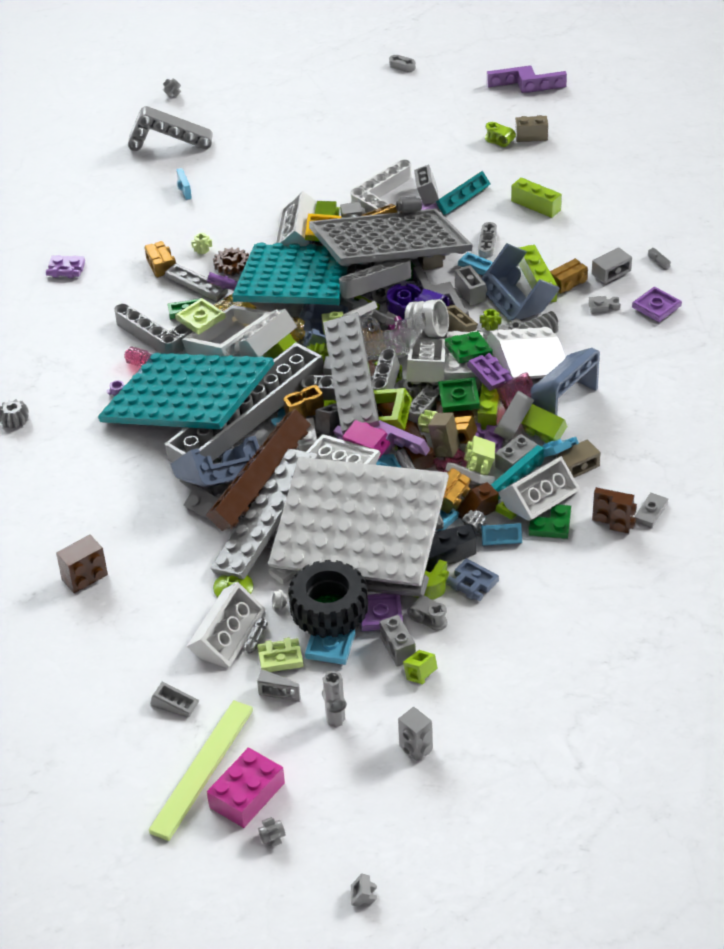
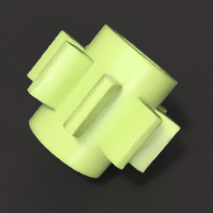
(201, 243)
(424, 420)

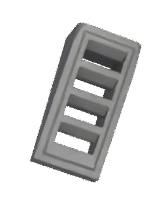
(277, 686)
(171, 692)

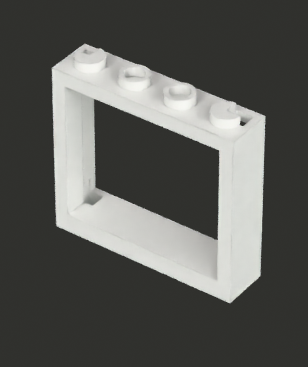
(201, 344)

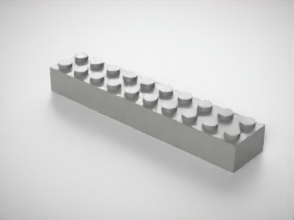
(261, 403)

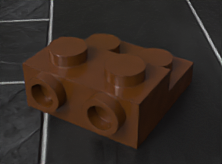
(615, 509)

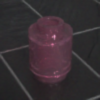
(136, 356)

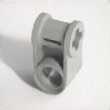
(428, 613)

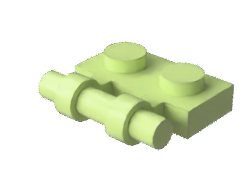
(280, 655)

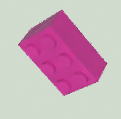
(245, 787)

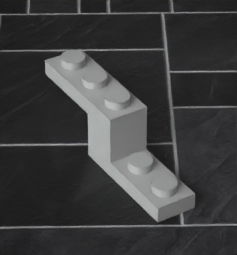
(447, 289)

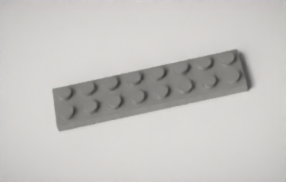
(350, 371)
(259, 521)

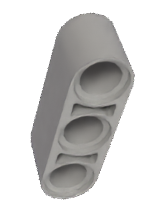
(513, 416)

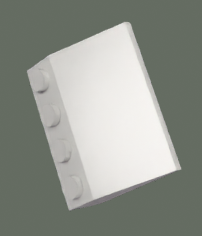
(526, 350)
(340, 450)

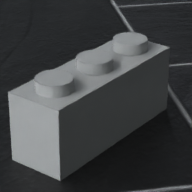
(426, 185)

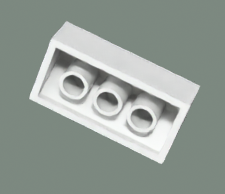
(294, 219)
(540, 490)
(226, 626)

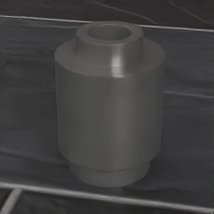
(408, 205)

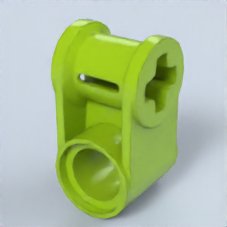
(499, 134)

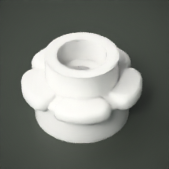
(279, 599)

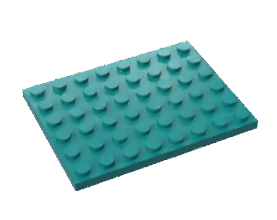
(290, 275)
(186, 390)

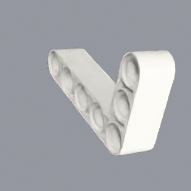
(371, 190)

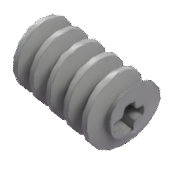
(546, 320)

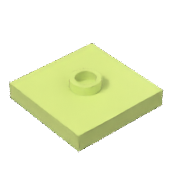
(200, 316)

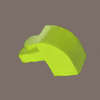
(437, 581)

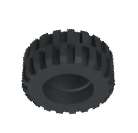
(332, 617)

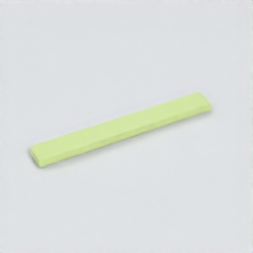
(200, 771)

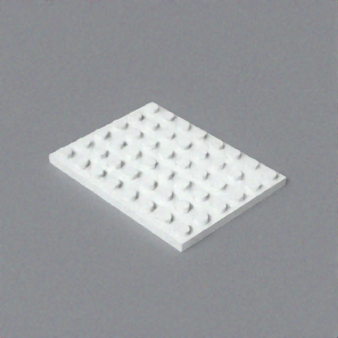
(360, 516)

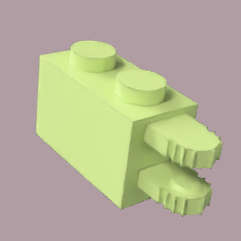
(480, 455)

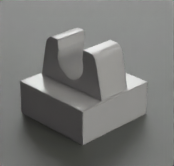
(361, 891)

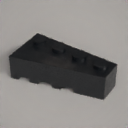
(452, 546)

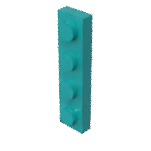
(463, 192)
(521, 469)

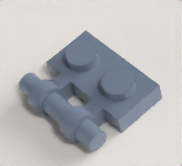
(476, 576)

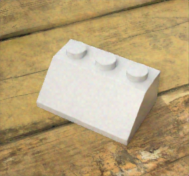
(266, 334)

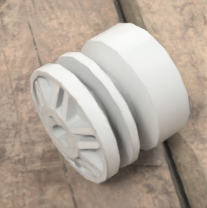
(436, 317)

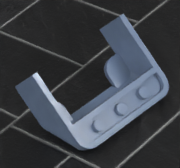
(502, 288)
(576, 367)

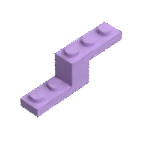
(398, 437)

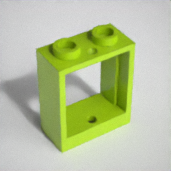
(401, 406)

